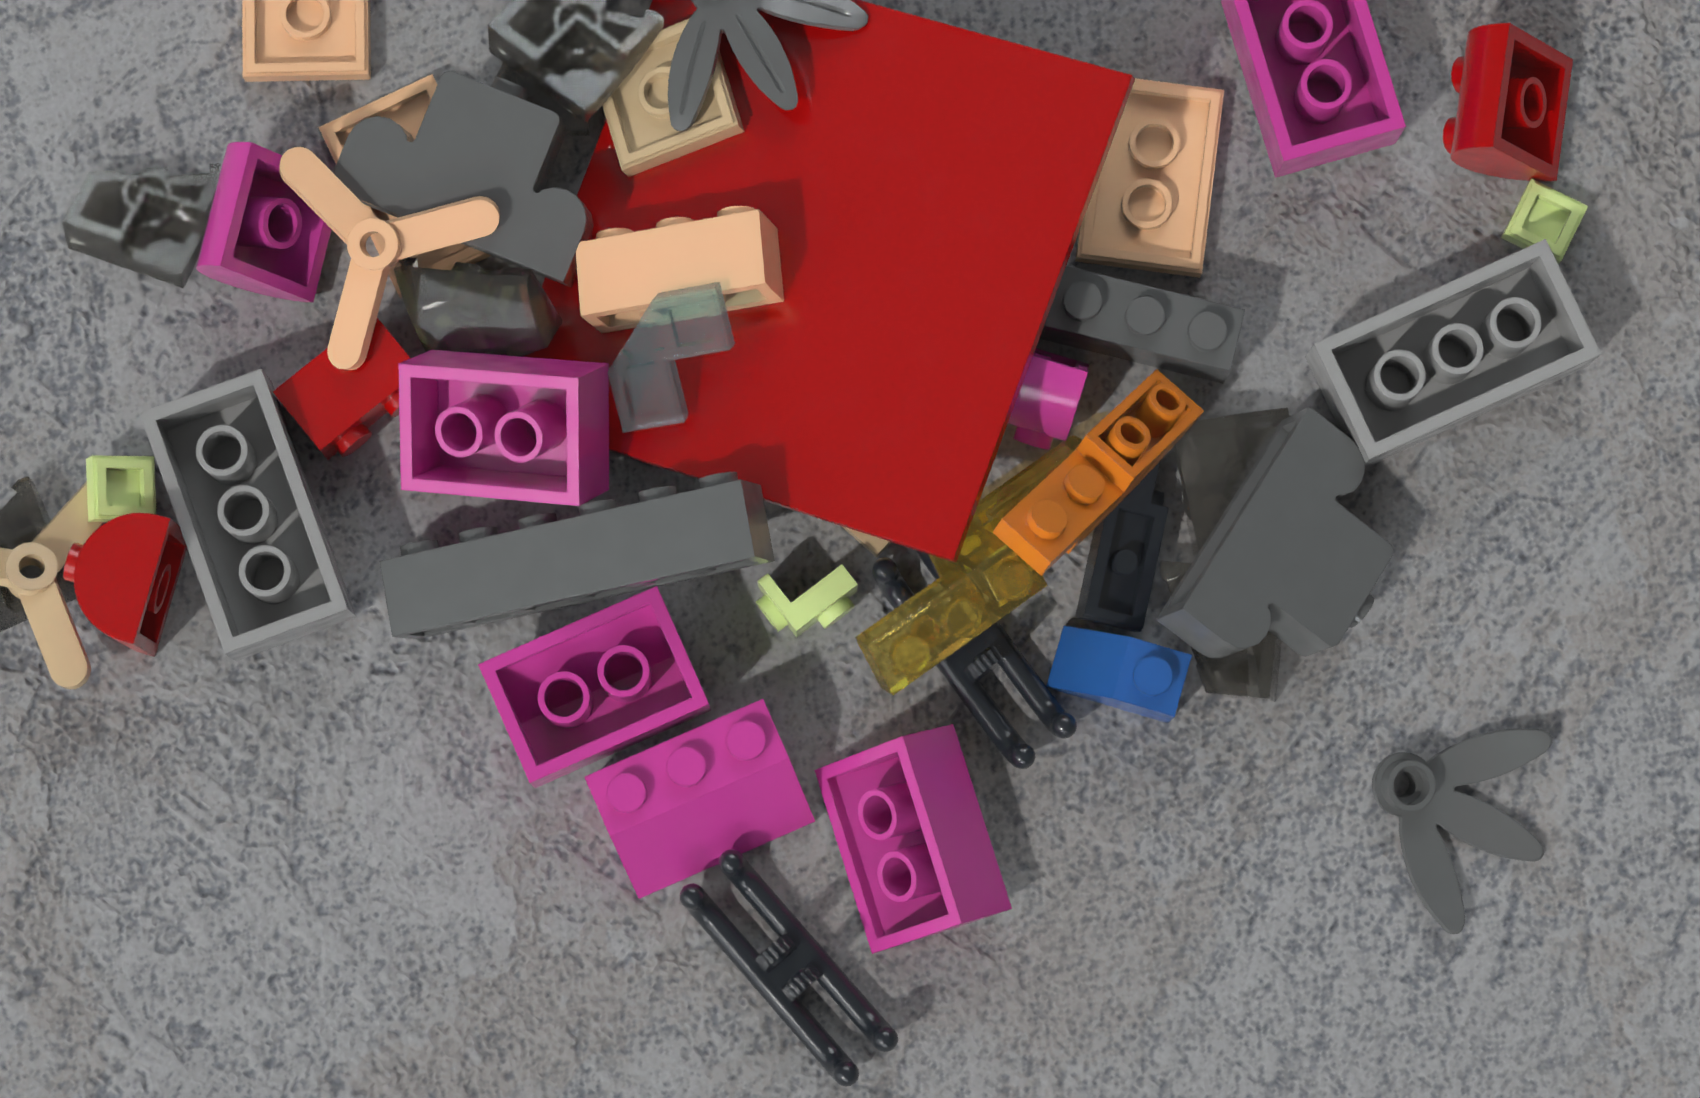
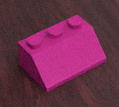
(594, 687)
(699, 796)
(912, 838)

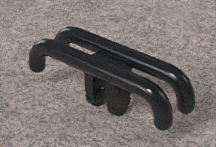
(976, 660)
(788, 968)

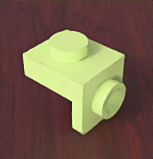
(823, 602)

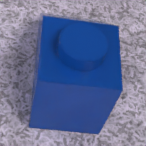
(1119, 672)

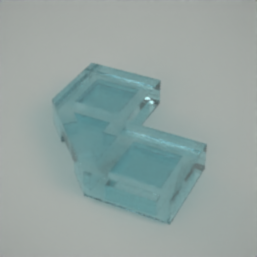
(672, 328)

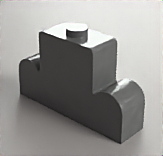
(472, 146)
(1284, 551)

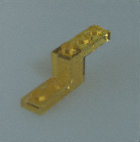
(967, 595)

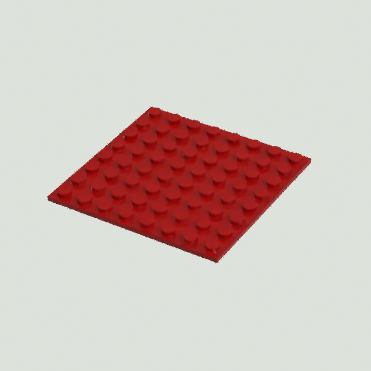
(919, 249)

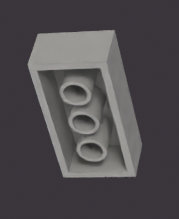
(1453, 353)
(247, 515)

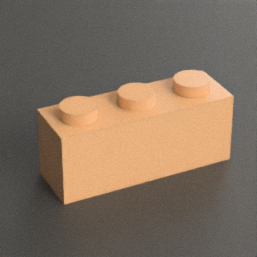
(627, 268)

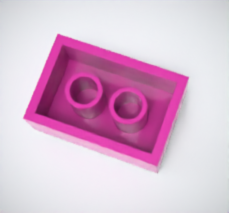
(1314, 79)
(504, 427)

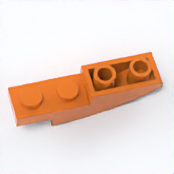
(1098, 473)

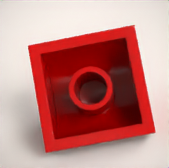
(1508, 105)
(128, 577)

